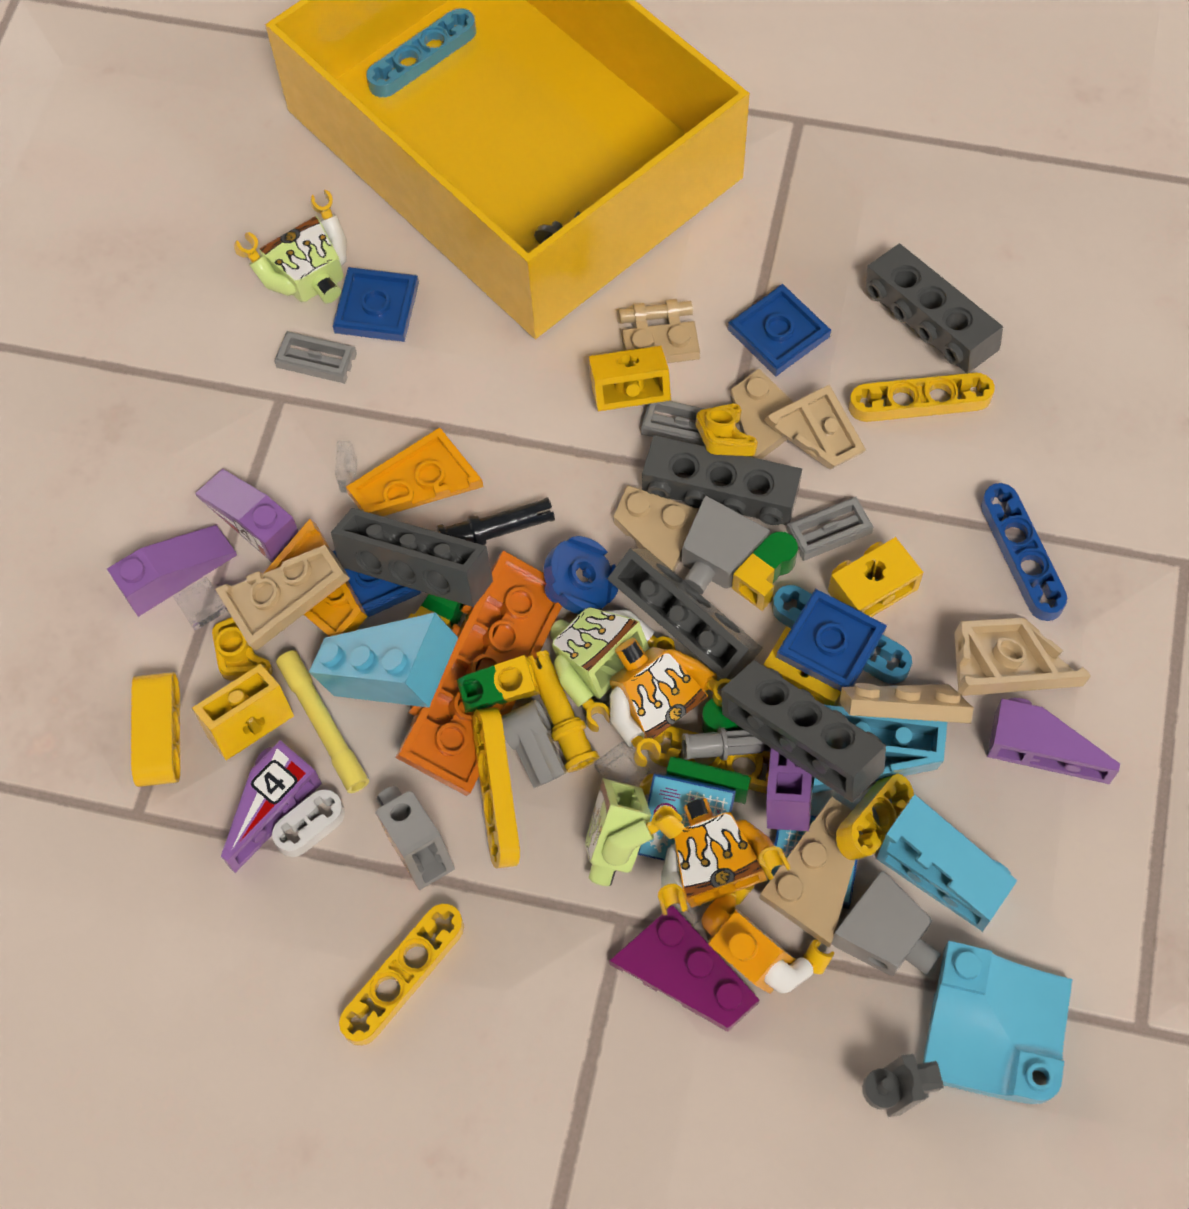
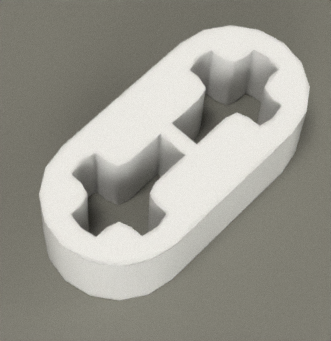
(314, 830)

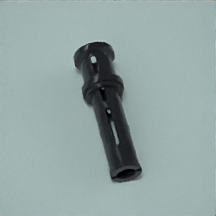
(500, 524)

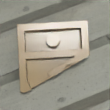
(759, 398)
(819, 428)
(655, 523)

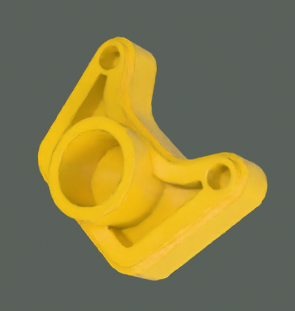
(721, 434)
(233, 652)

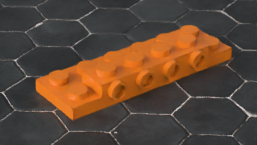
(503, 625)

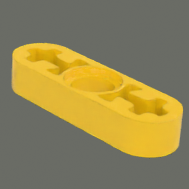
(861, 817)

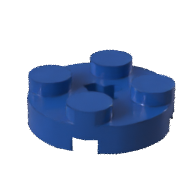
(564, 585)

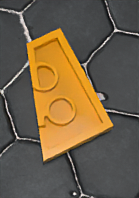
(415, 477)
(338, 611)

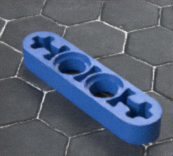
(1029, 549)

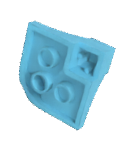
(997, 1025)

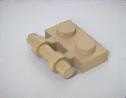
(677, 338)

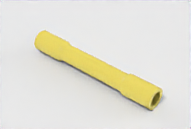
(341, 756)

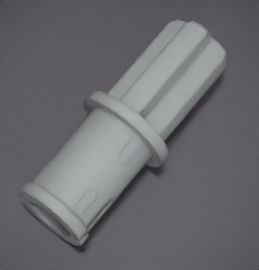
(720, 744)

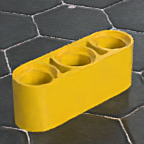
(155, 729)

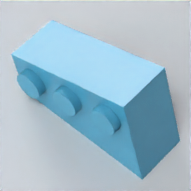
(909, 743)

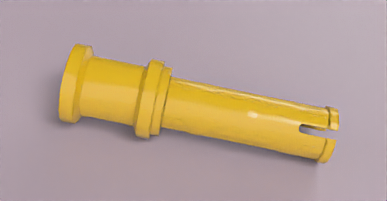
(567, 728)

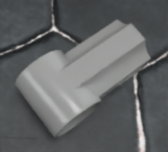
(528, 733)

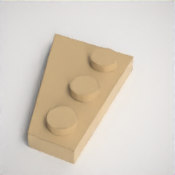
(279, 597)
(911, 702)
(818, 877)

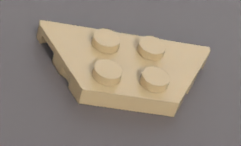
(1009, 658)

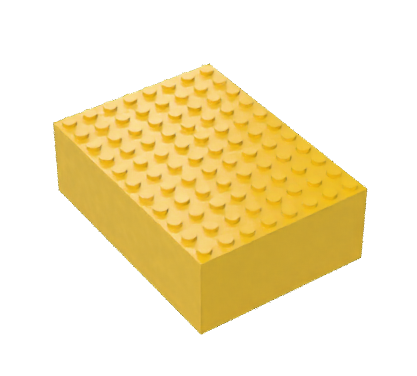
(521, 130)

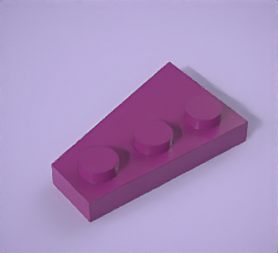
(683, 966)

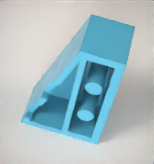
(388, 661)
(945, 864)

